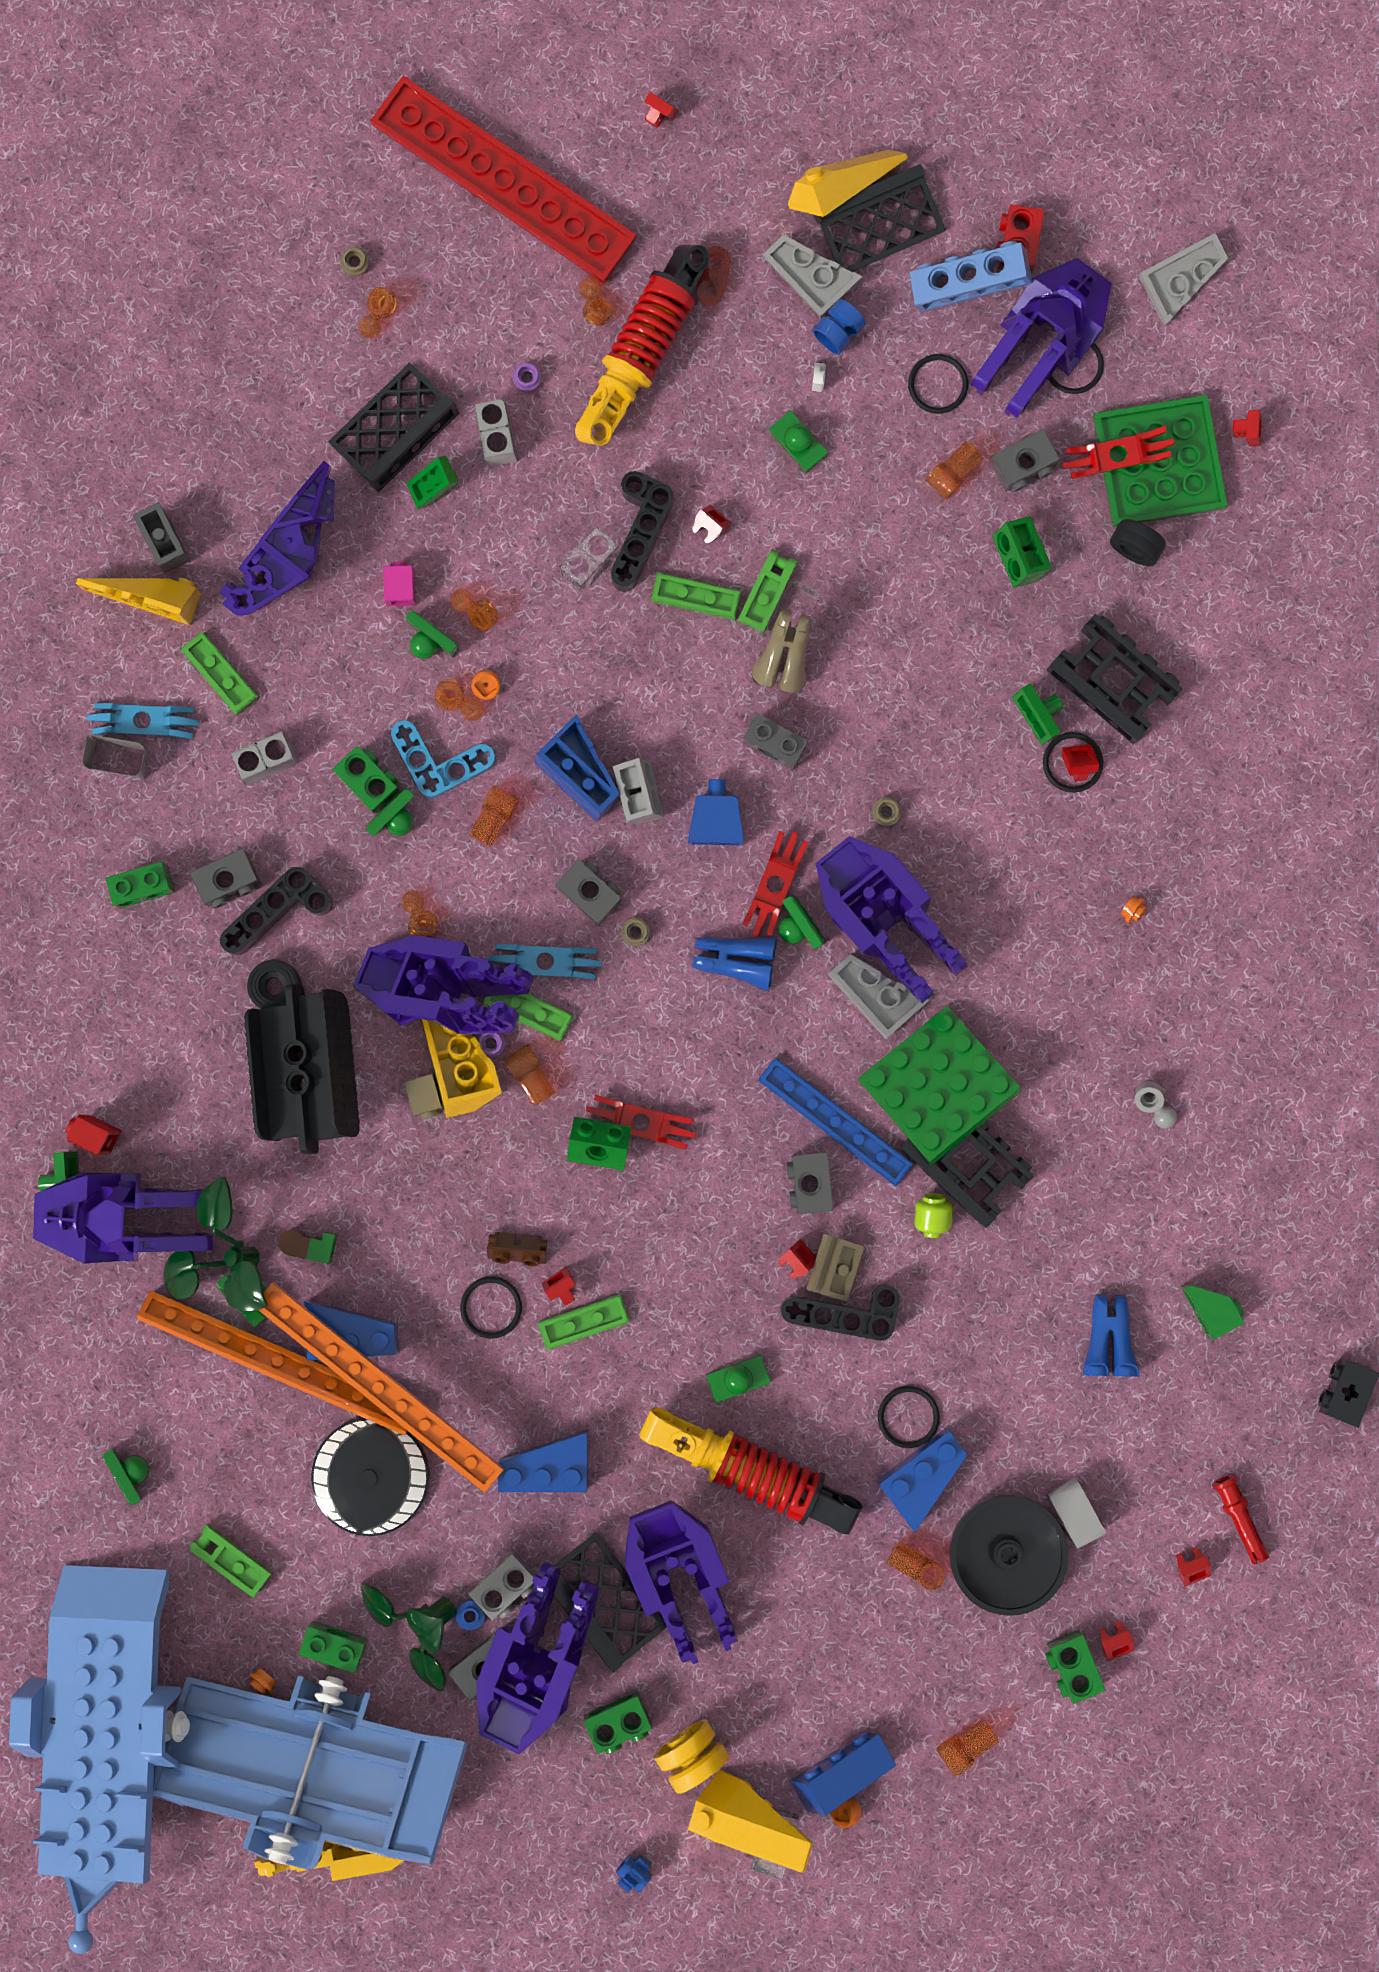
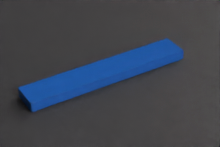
(835, 1121)

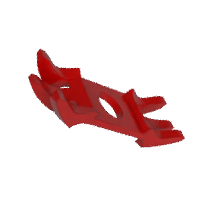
(1135, 448)
(778, 867)
(658, 1126)

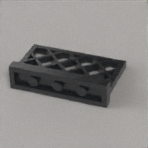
(876, 195)
(414, 437)
(596, 1635)

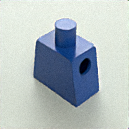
(716, 818)

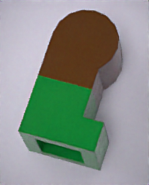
(299, 1245)

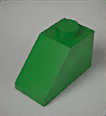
(1214, 1311)

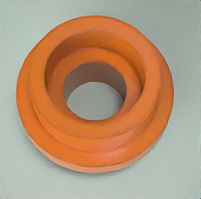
(1134, 909)
(262, 1682)

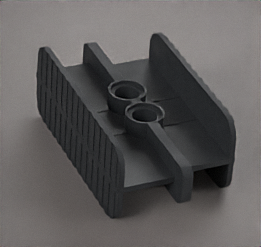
(329, 1101)

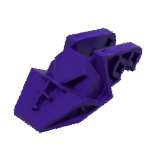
(1071, 300)
(285, 547)
(869, 894)
(428, 975)
(87, 1218)
(664, 1541)
(524, 1685)

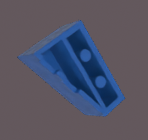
(366, 1333)
(843, 1774)

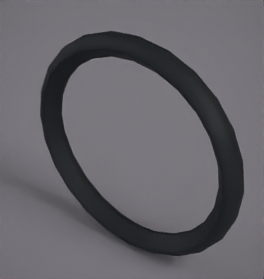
(957, 365)
(1088, 386)
(1046, 762)
(468, 1291)
(926, 1438)

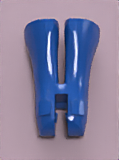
(753, 973)
(1123, 1360)

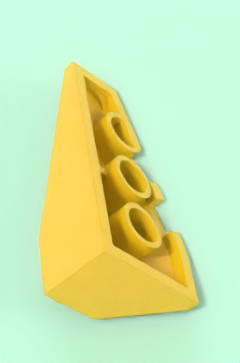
(833, 184)
(159, 596)
(461, 1069)
(743, 1820)

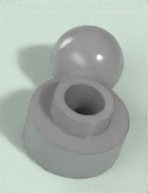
(1164, 1116)

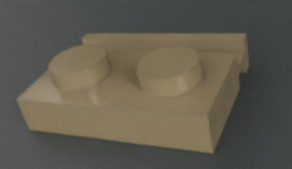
(835, 1267)

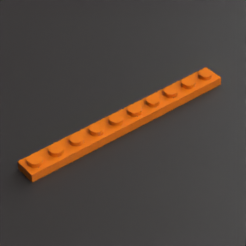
(260, 1356)
(380, 1388)

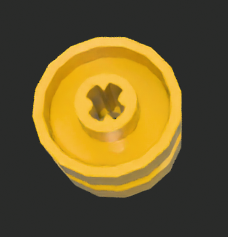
(691, 1756)

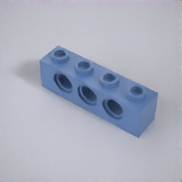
(1013, 275)

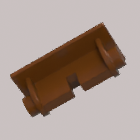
(503, 1249)

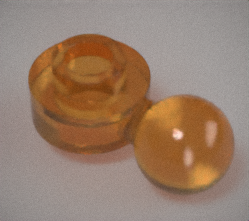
(381, 304)
(597, 308)
(481, 614)
(471, 708)
(413, 903)

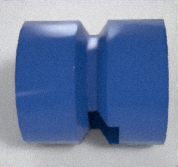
(836, 329)

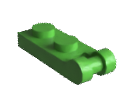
(767, 592)
(230, 1561)

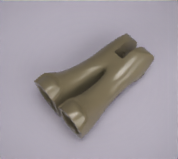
(783, 635)

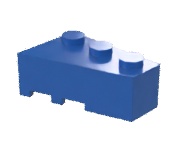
(578, 770)
(548, 1467)
(922, 1477)

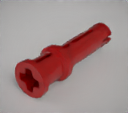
(1235, 1506)

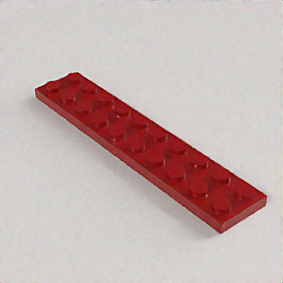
(503, 179)

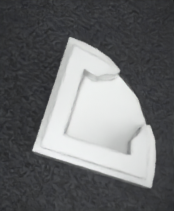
(818, 377)

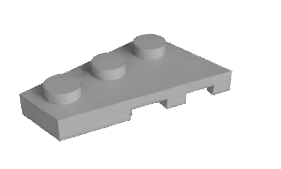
(811, 276)
(1179, 277)
(877, 997)

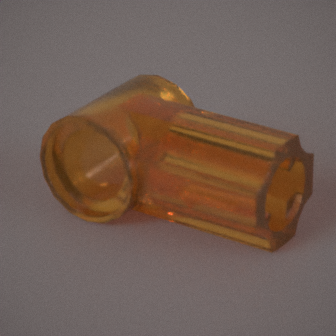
(950, 474)
(496, 811)
(526, 1069)
(914, 1564)
(963, 1749)

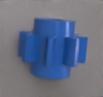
(634, 1873)

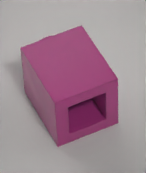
(399, 584)

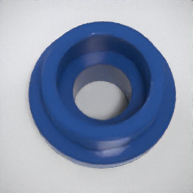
(470, 1605)

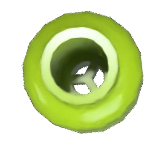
(933, 1215)

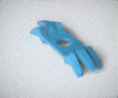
(159, 724)
(562, 957)

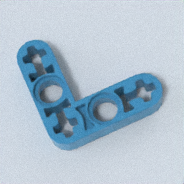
(441, 771)

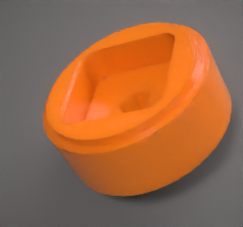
(486, 684)
(847, 1814)

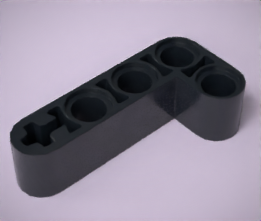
(637, 535)
(272, 916)
(838, 1312)

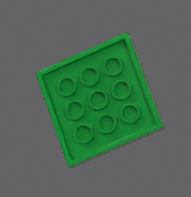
(1171, 487)
(939, 1085)

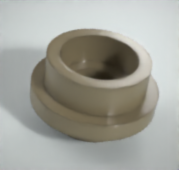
(348, 255)
(890, 803)
(635, 922)

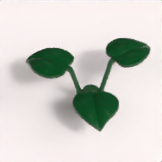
(244, 1287)
(427, 1625)

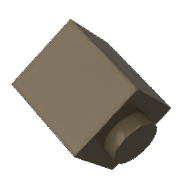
(424, 1096)

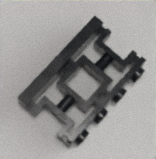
(1098, 697)
(952, 1176)

